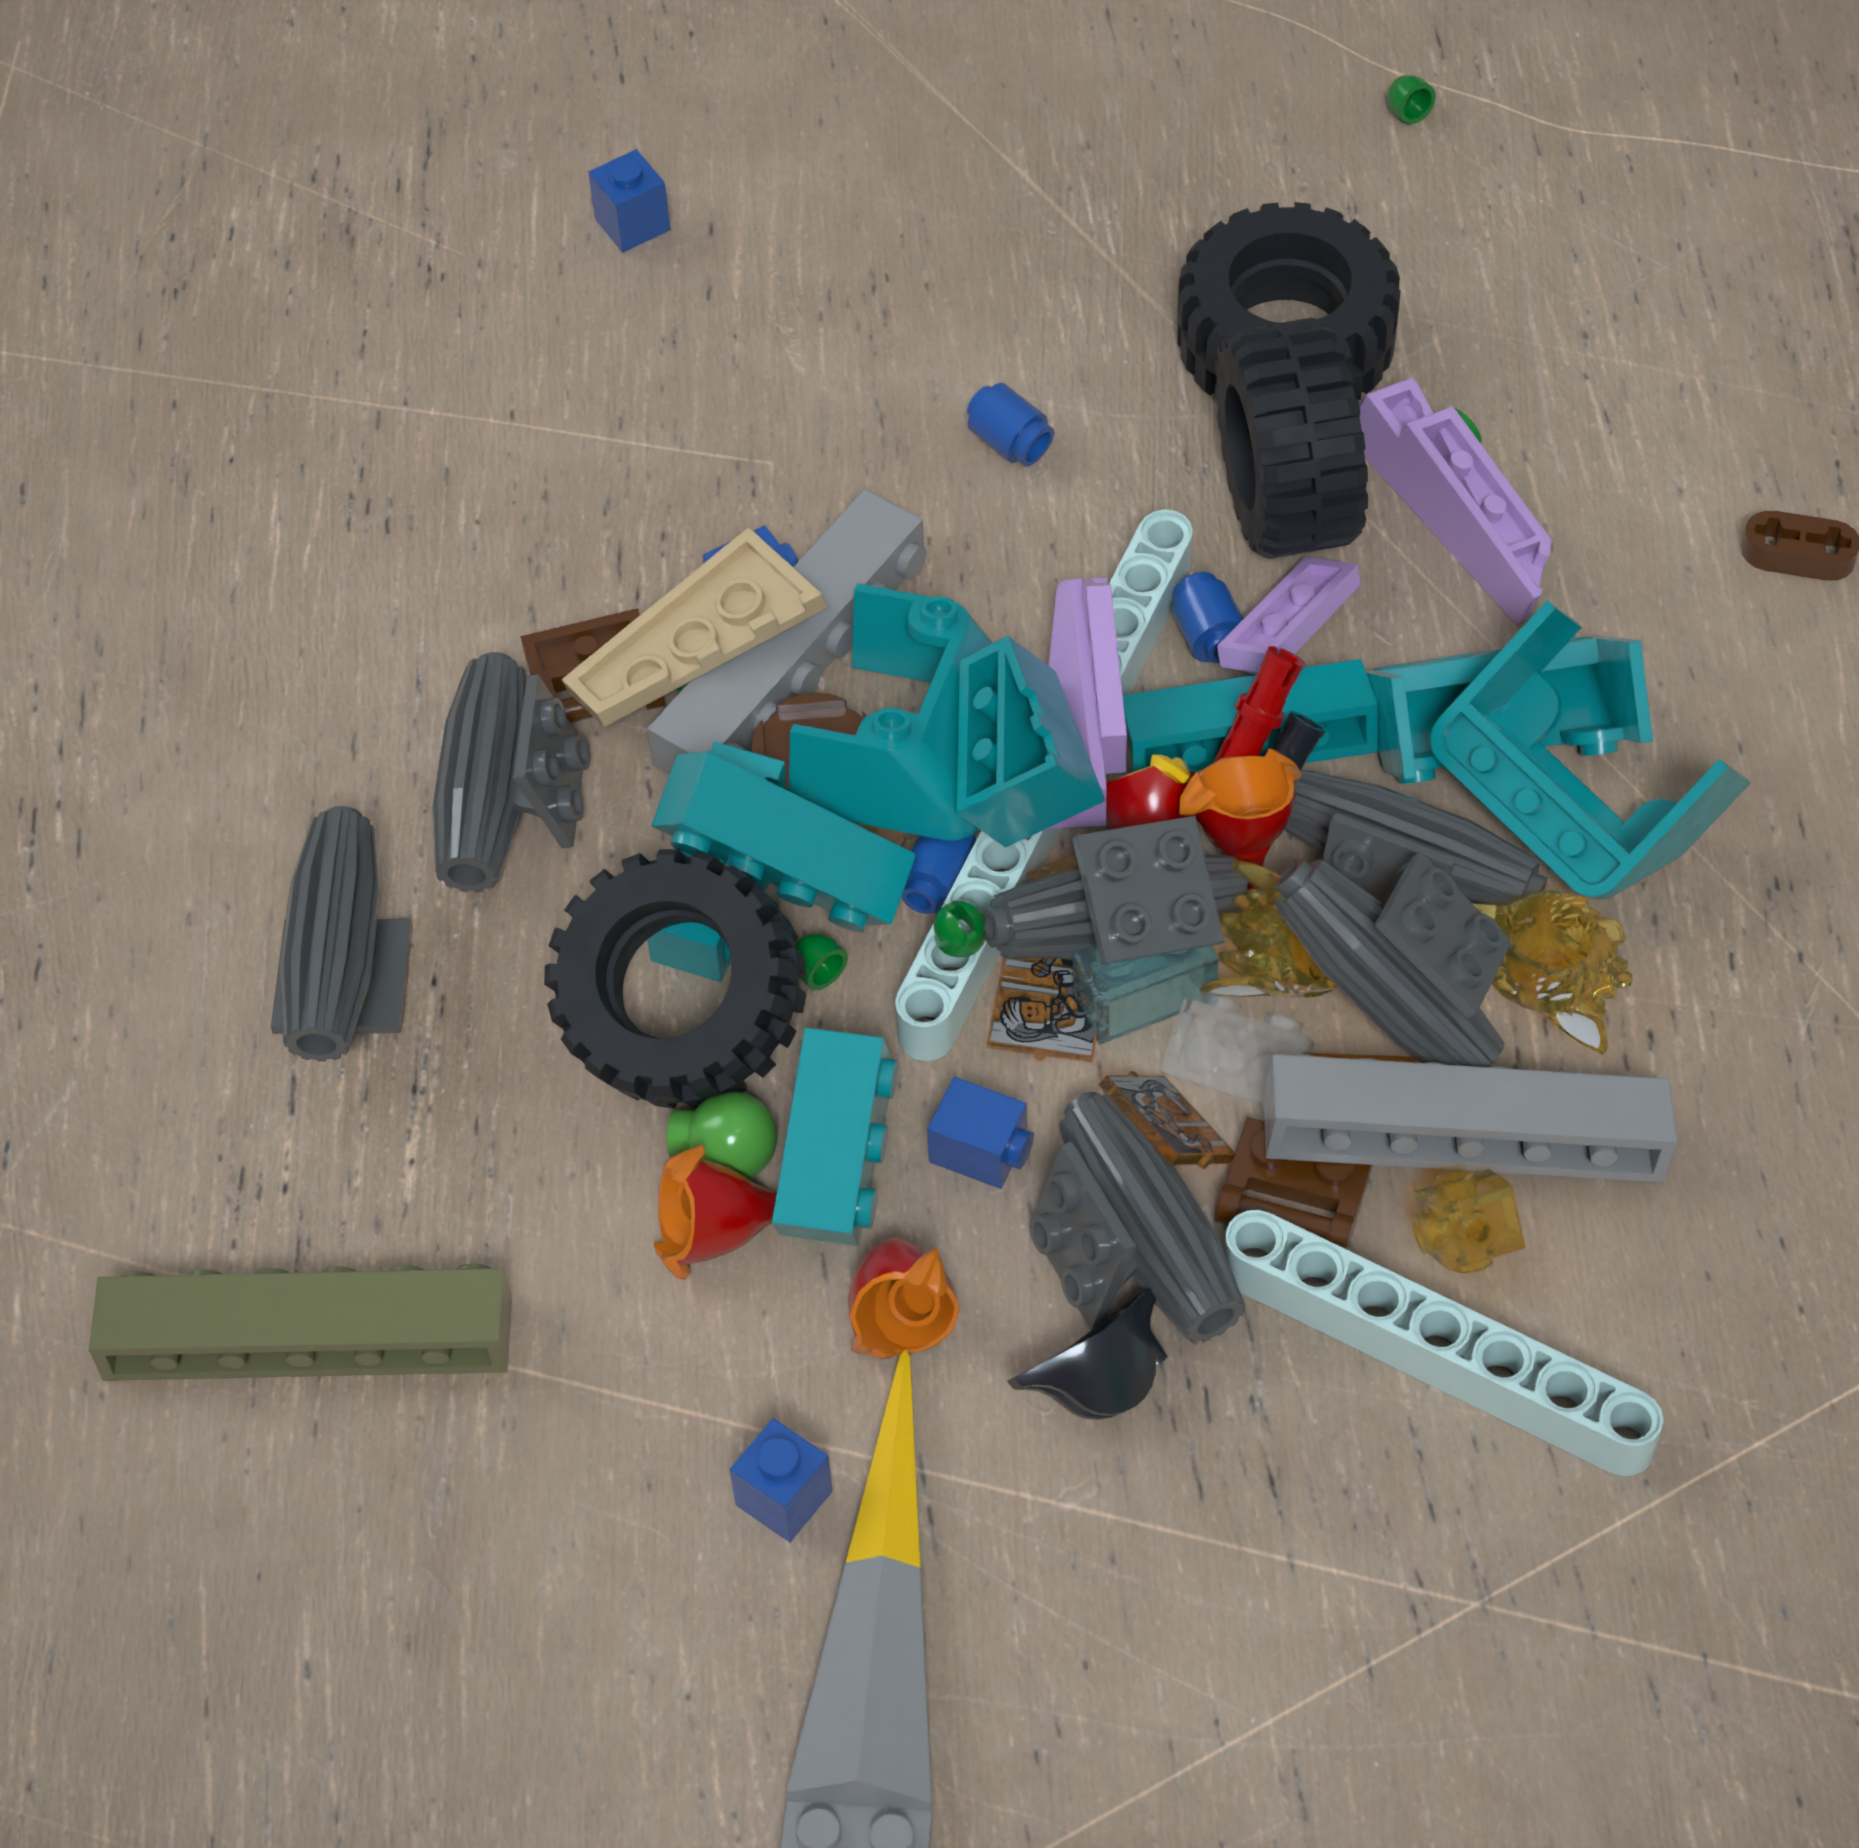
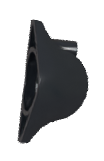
(1105, 1368)

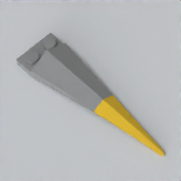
(865, 1733)

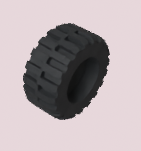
(1296, 258)
(1291, 437)
(613, 927)

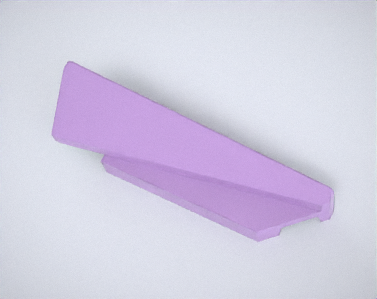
(1457, 493)
(1089, 672)

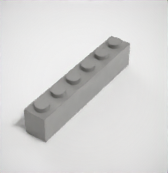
(865, 545)
(1468, 1118)

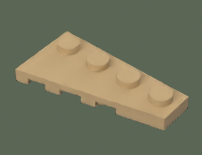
(704, 621)

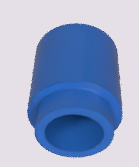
(1009, 424)
(1204, 613)
(934, 872)

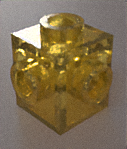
(1467, 1220)

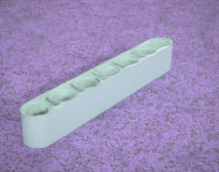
(1452, 1369)

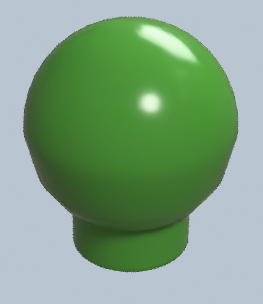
(732, 1129)

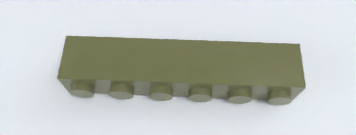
(301, 1323)

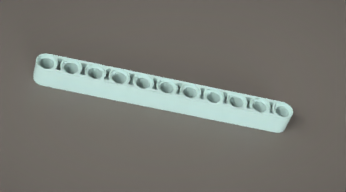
(1141, 604)

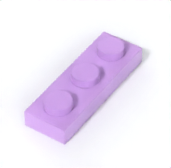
(1290, 612)

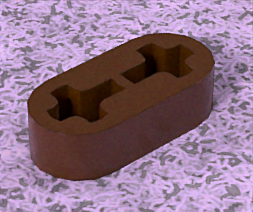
(1800, 545)

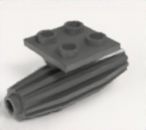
(502, 755)
(1376, 832)
(1133, 897)
(337, 960)
(1405, 963)
(1127, 1213)

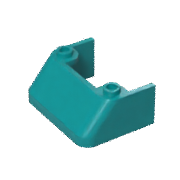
(1595, 677)
(1495, 751)
(899, 763)

